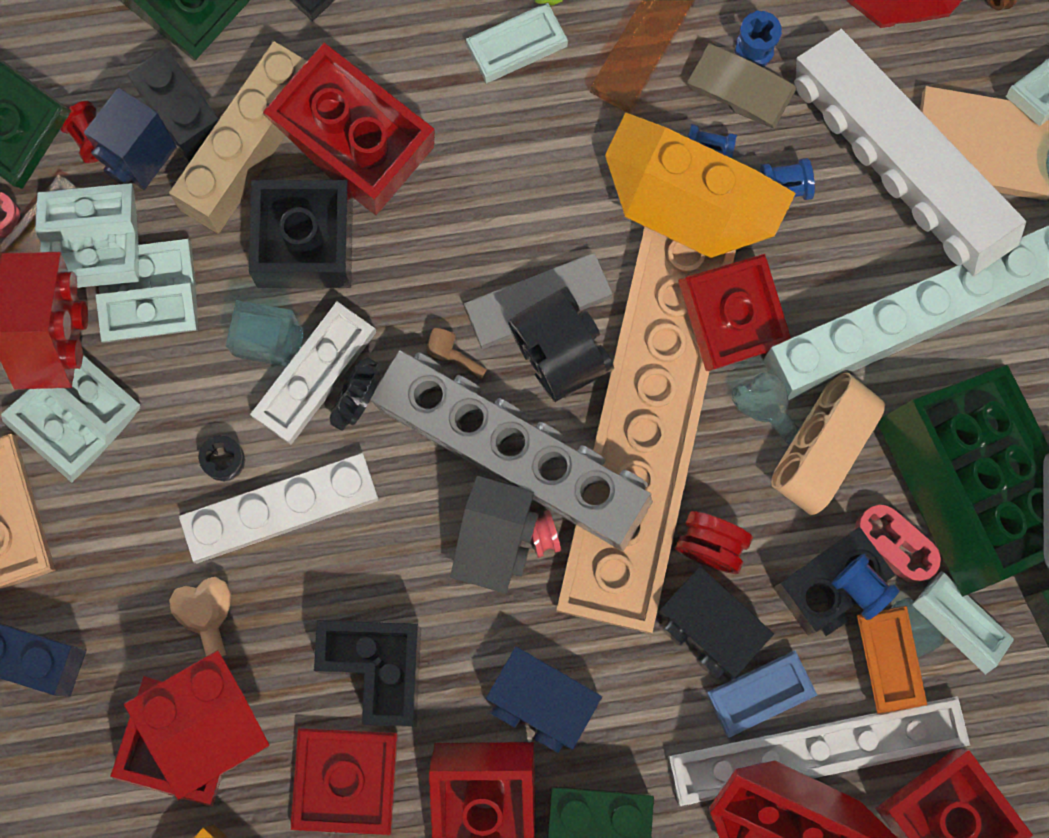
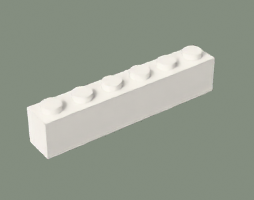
(908, 153)

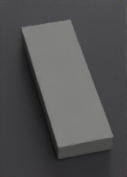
(492, 312)

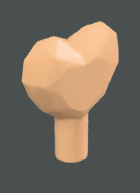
(203, 611)

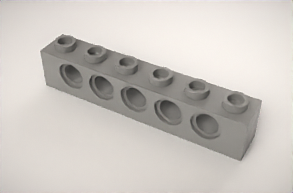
(401, 395)

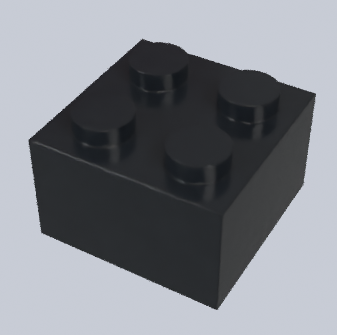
(301, 234)

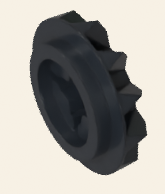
(355, 394)

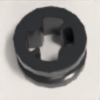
(211, 468)

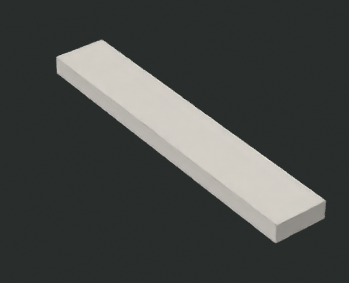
(825, 747)

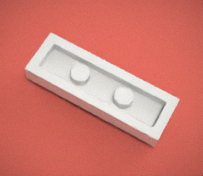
(313, 373)

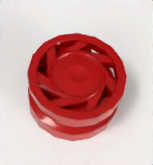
(714, 542)

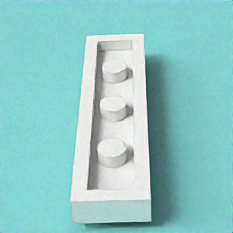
(278, 508)

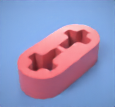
(905, 535)

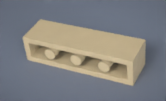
(236, 145)

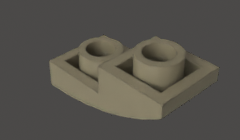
(742, 85)

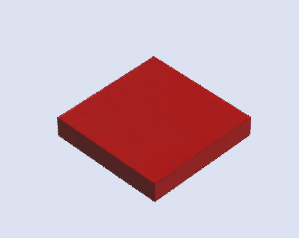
(734, 311)
(344, 781)

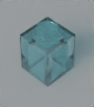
(264, 333)

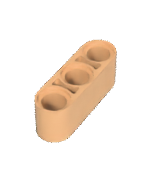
(828, 443)

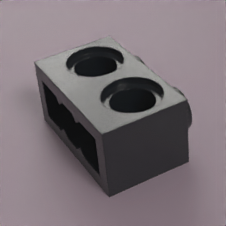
(821, 573)

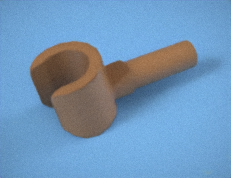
(441, 348)

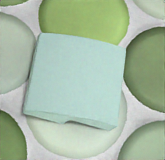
(92, 231)
(158, 303)
(72, 423)

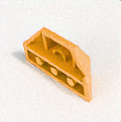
(692, 190)

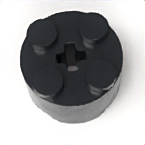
(560, 344)

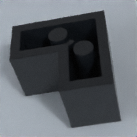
(385, 656)

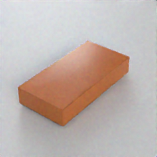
(892, 660)

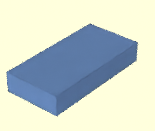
(761, 694)

